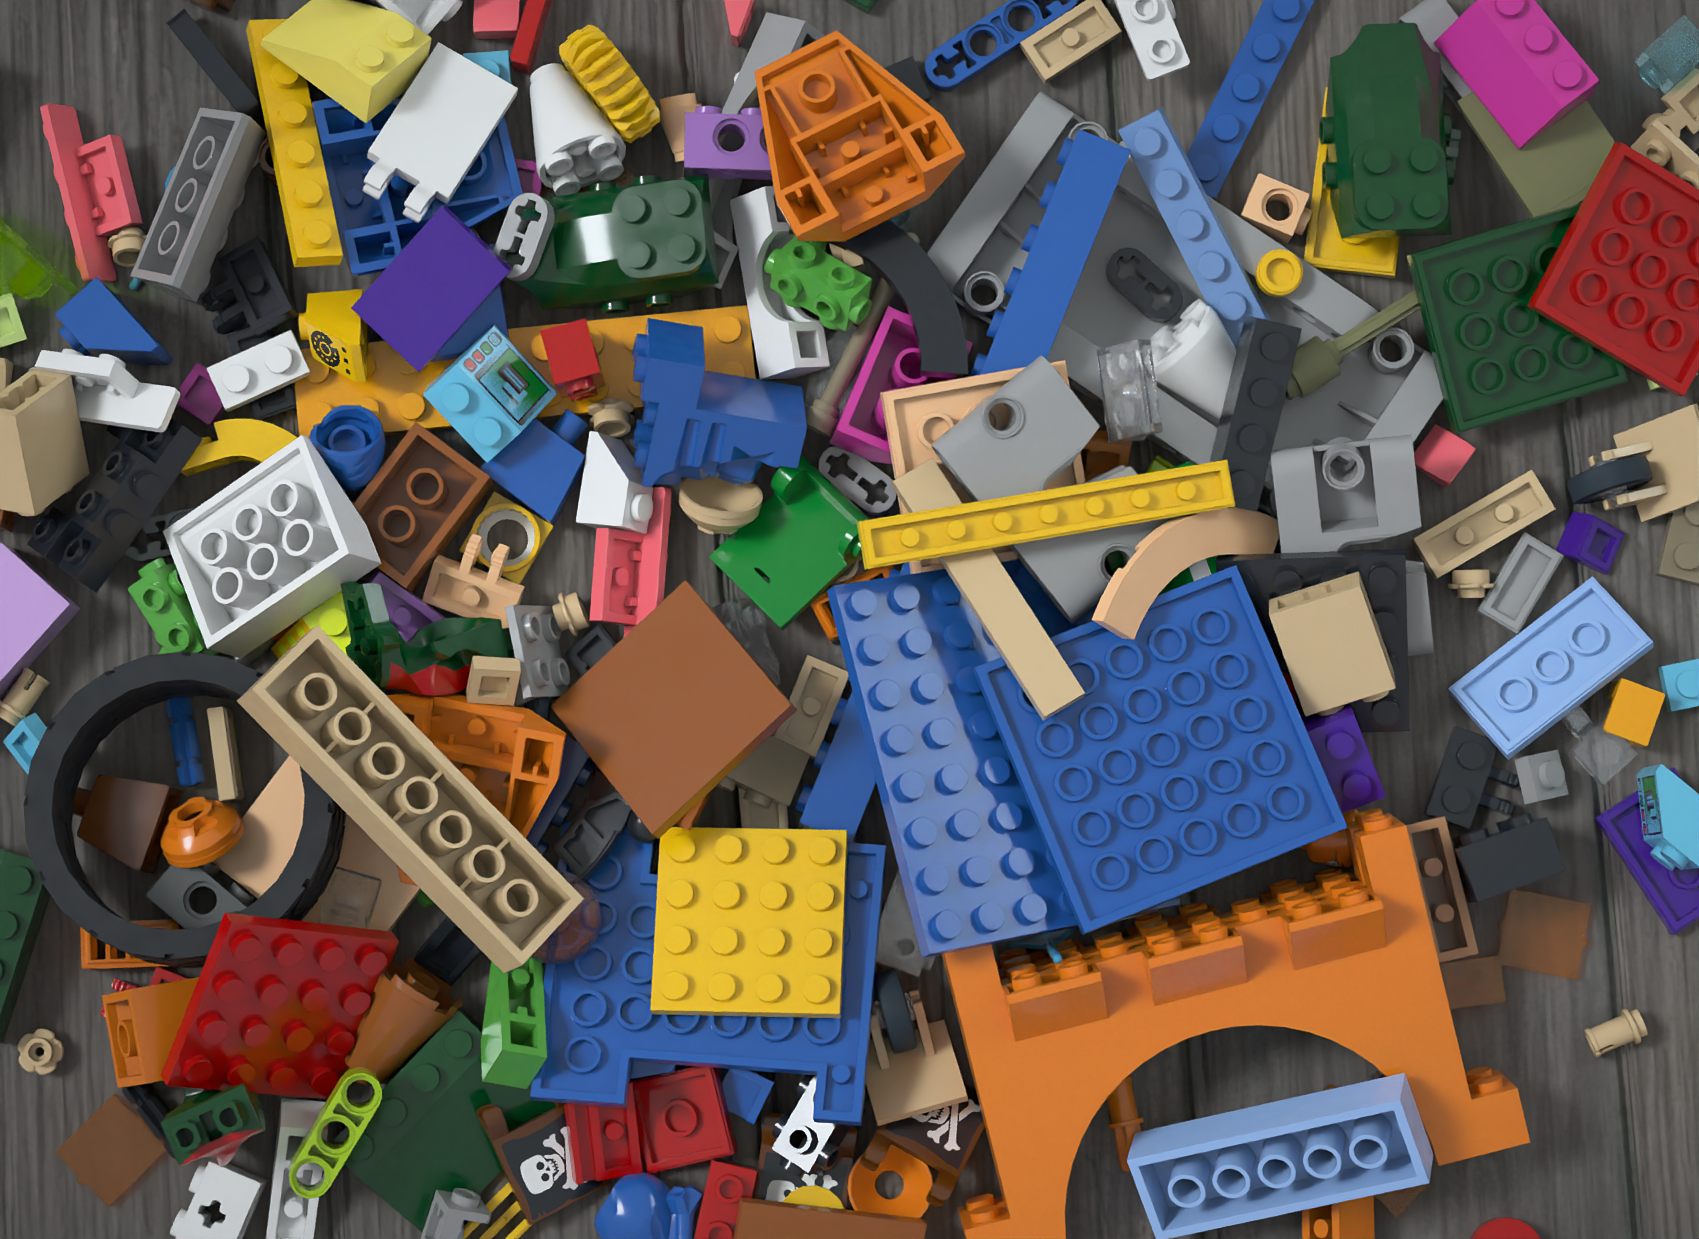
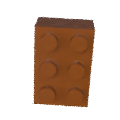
(419, 504)

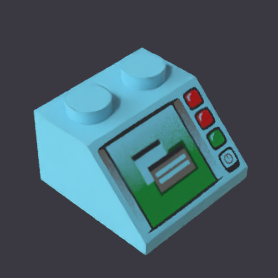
(490, 393)
(1669, 817)

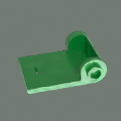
(798, 541)

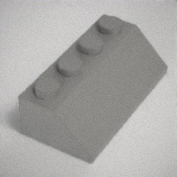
(199, 203)

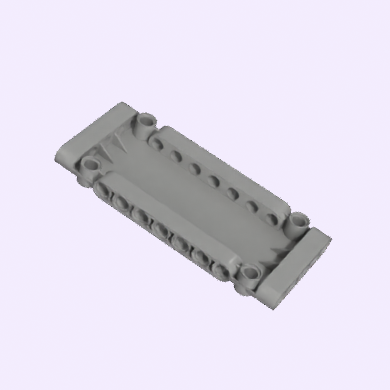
(986, 240)

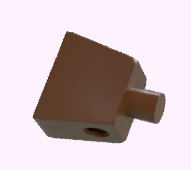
(126, 818)

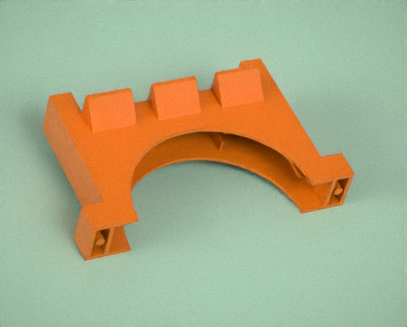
(1310, 957)

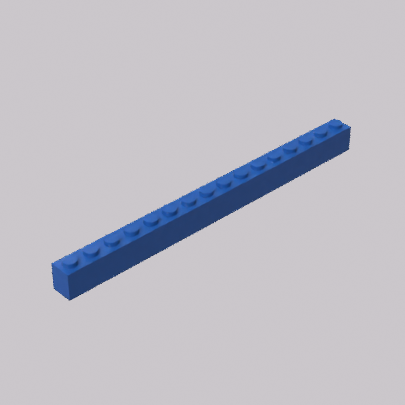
(1020, 335)

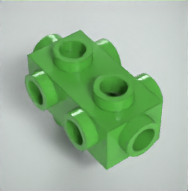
(819, 283)
(168, 609)

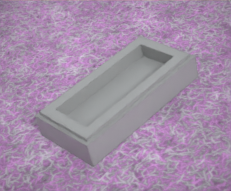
(1519, 583)

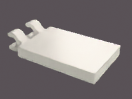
(438, 129)

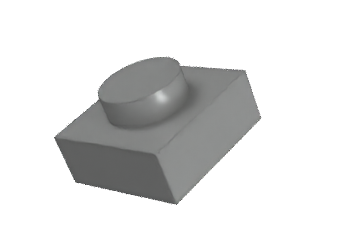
(1541, 776)

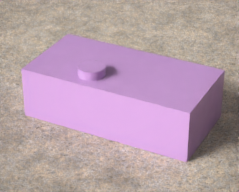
(30, 614)

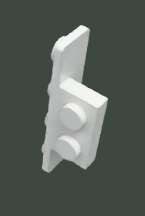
(1154, 36)
(110, 393)

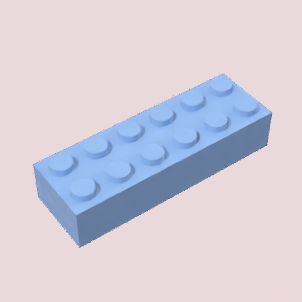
(1281, 1157)

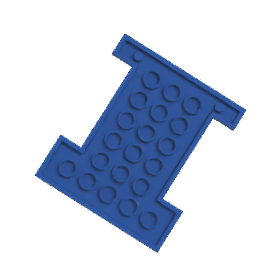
(602, 1001)

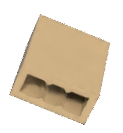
(39, 442)
(1332, 645)

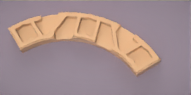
(1174, 549)

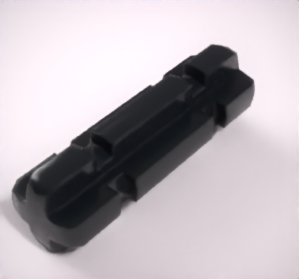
(150, 1109)

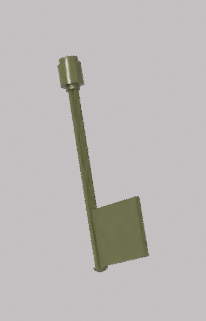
(1544, 175)

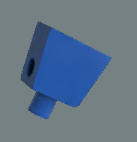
(541, 465)

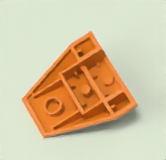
(848, 140)
(498, 748)

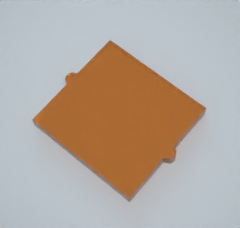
(1543, 933)
(111, 1150)

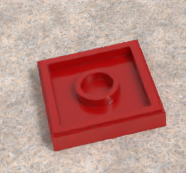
(682, 1118)

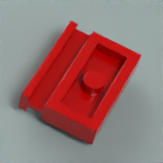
(603, 1140)

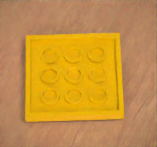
(750, 922)

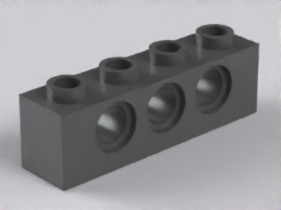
(179, 886)

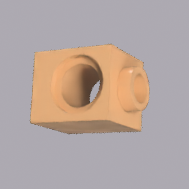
(1266, 190)

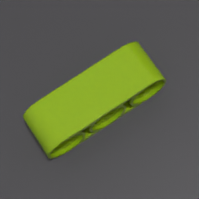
(333, 1156)

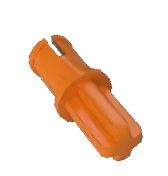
(1123, 1119)

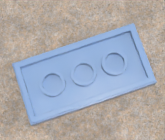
(1550, 668)

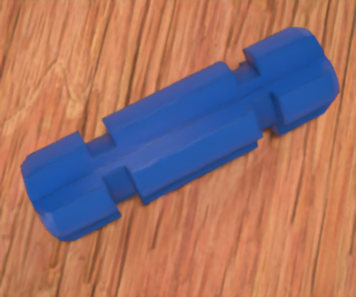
(185, 741)

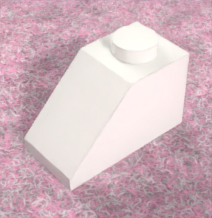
(613, 488)

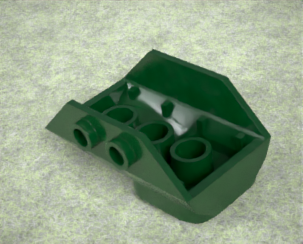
(1387, 136)
(626, 245)

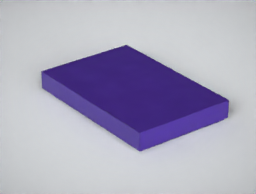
(431, 288)
(1669, 892)

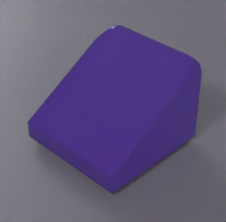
(1590, 542)

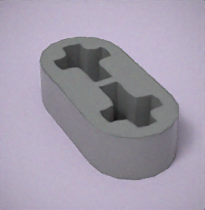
(534, 239)
(864, 471)

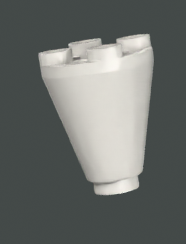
(571, 134)
(1195, 358)

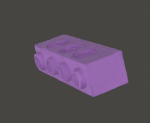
(705, 154)

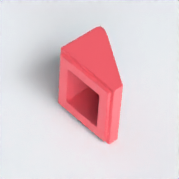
(739, 17)
(496, 19)
(1442, 455)

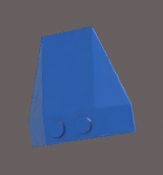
(376, 230)

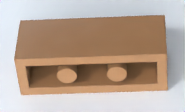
(1442, 889)

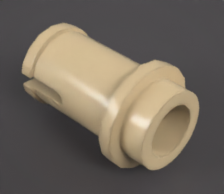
(19, 699)
(1616, 1032)

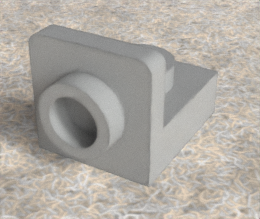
(450, 1211)

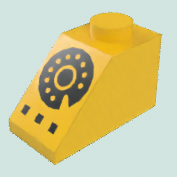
(336, 332)

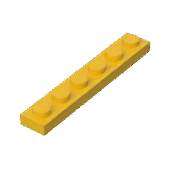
(295, 154)

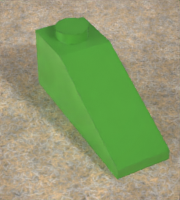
(514, 1026)

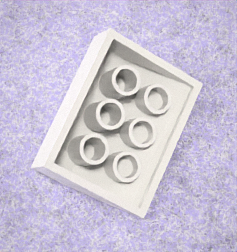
(269, 549)

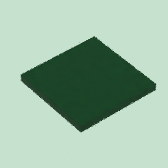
(1485, 341)

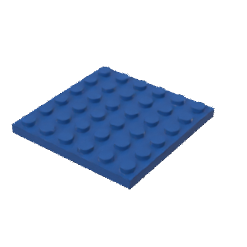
(1171, 760)

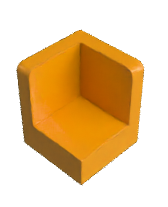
(1632, 711)

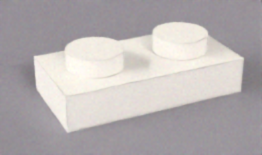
(259, 371)

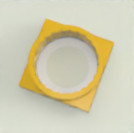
(537, 529)

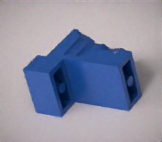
(708, 420)

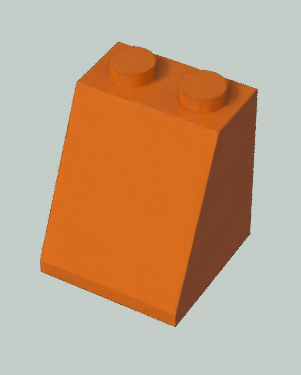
(143, 1028)

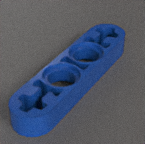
(1005, 36)

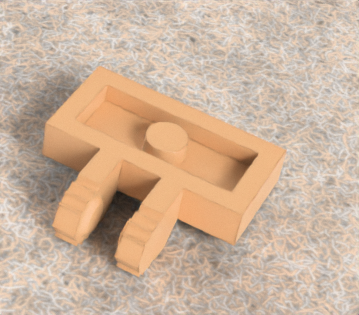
(470, 590)

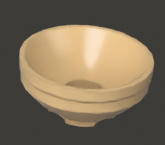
(719, 504)

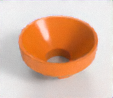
(200, 832)
(908, 1203)

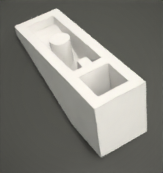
(289, 1213)

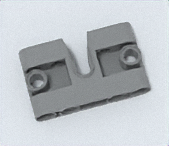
(1037, 443)
(1365, 504)

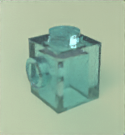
(1670, 56)

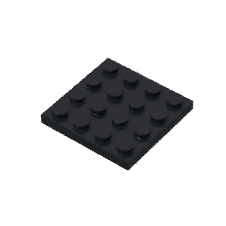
(1385, 584)

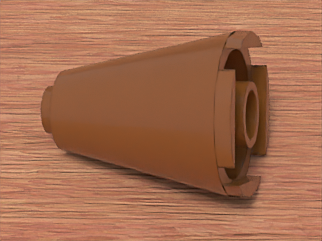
(402, 1017)

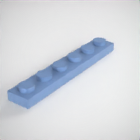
(1192, 221)

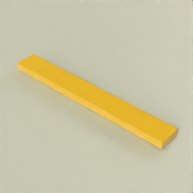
(1045, 514)

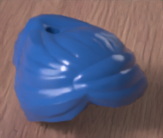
(350, 445)

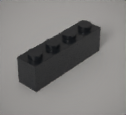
(1254, 405)

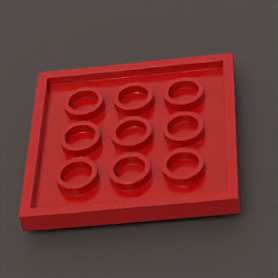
(1631, 270)
(277, 1006)

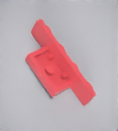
(93, 189)
(631, 568)

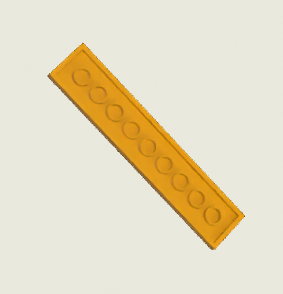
(397, 389)

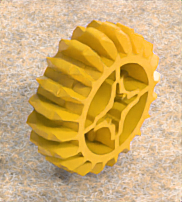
(610, 82)

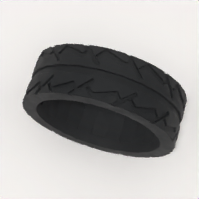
(57, 771)

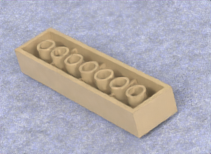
(410, 800)

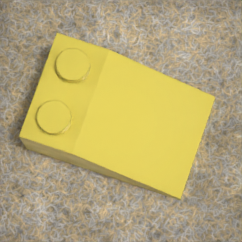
(351, 52)

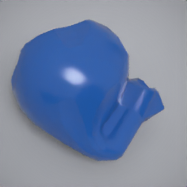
(646, 1209)

